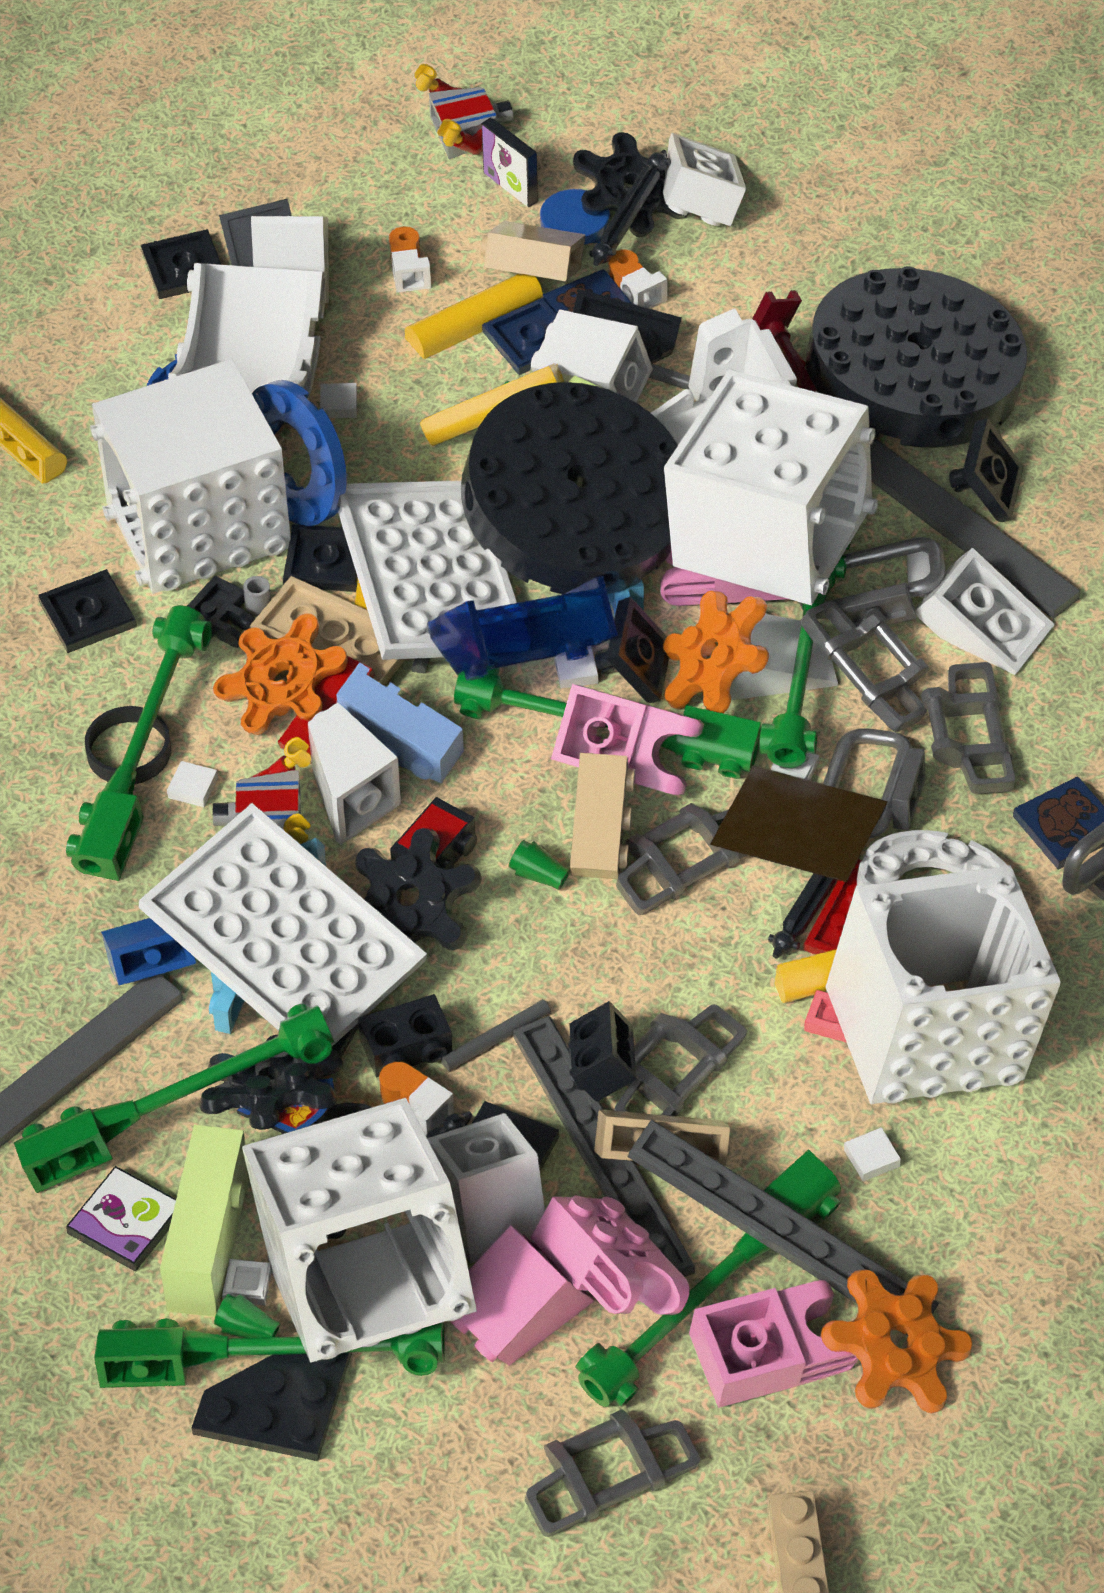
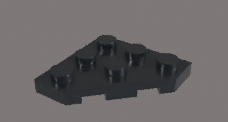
(655, 327)
(275, 1405)

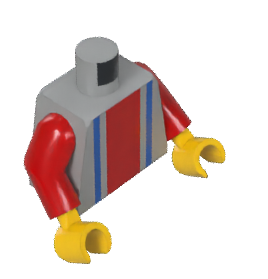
(459, 112)
(273, 792)

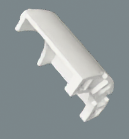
(257, 319)

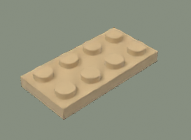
(339, 624)

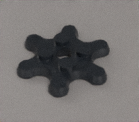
(610, 177)
(437, 889)
(288, 1084)

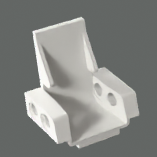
(723, 345)

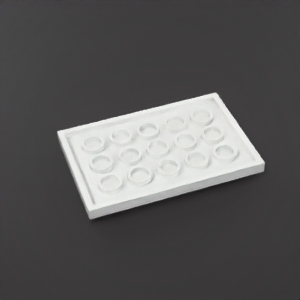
(416, 560)
(281, 926)

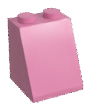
(518, 1298)

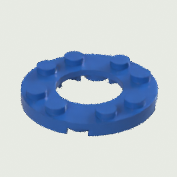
(328, 479)

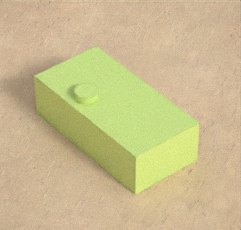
(204, 1221)

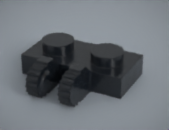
(218, 604)

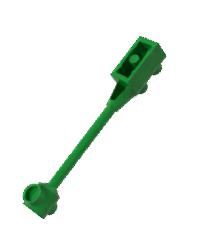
(791, 734)
(724, 741)
(116, 813)
(82, 1135)
(164, 1353)
(611, 1372)

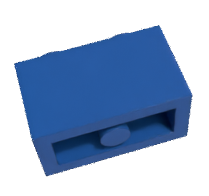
(143, 951)

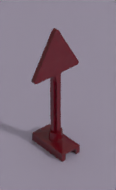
(777, 316)

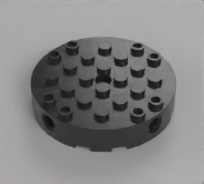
(918, 353)
(570, 487)

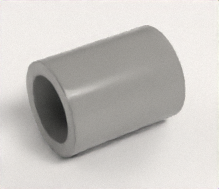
(256, 594)

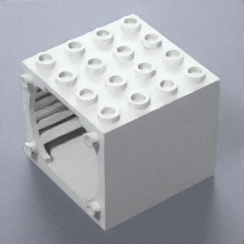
(192, 476)
(770, 486)
(936, 932)
(343, 1178)

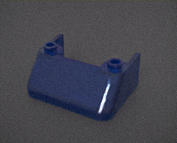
(524, 630)

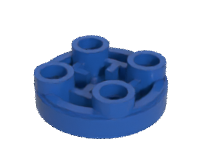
(565, 213)

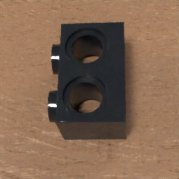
(403, 1029)
(602, 1051)

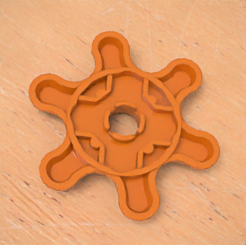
(270, 657)
(728, 659)
(881, 1359)

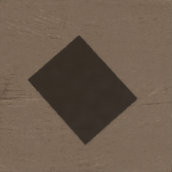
(799, 823)

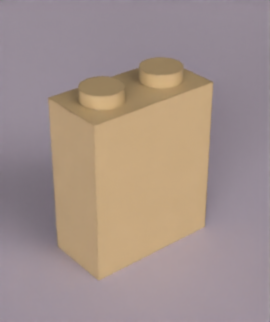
(533, 250)

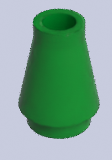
(538, 865)
(244, 1319)

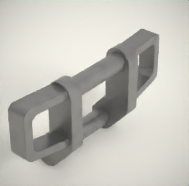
(851, 638)
(952, 753)
(647, 854)
(685, 1034)
(589, 1505)

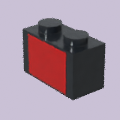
(452, 825)

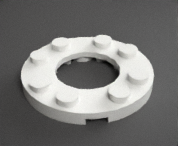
(903, 851)

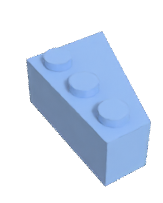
(416, 735)

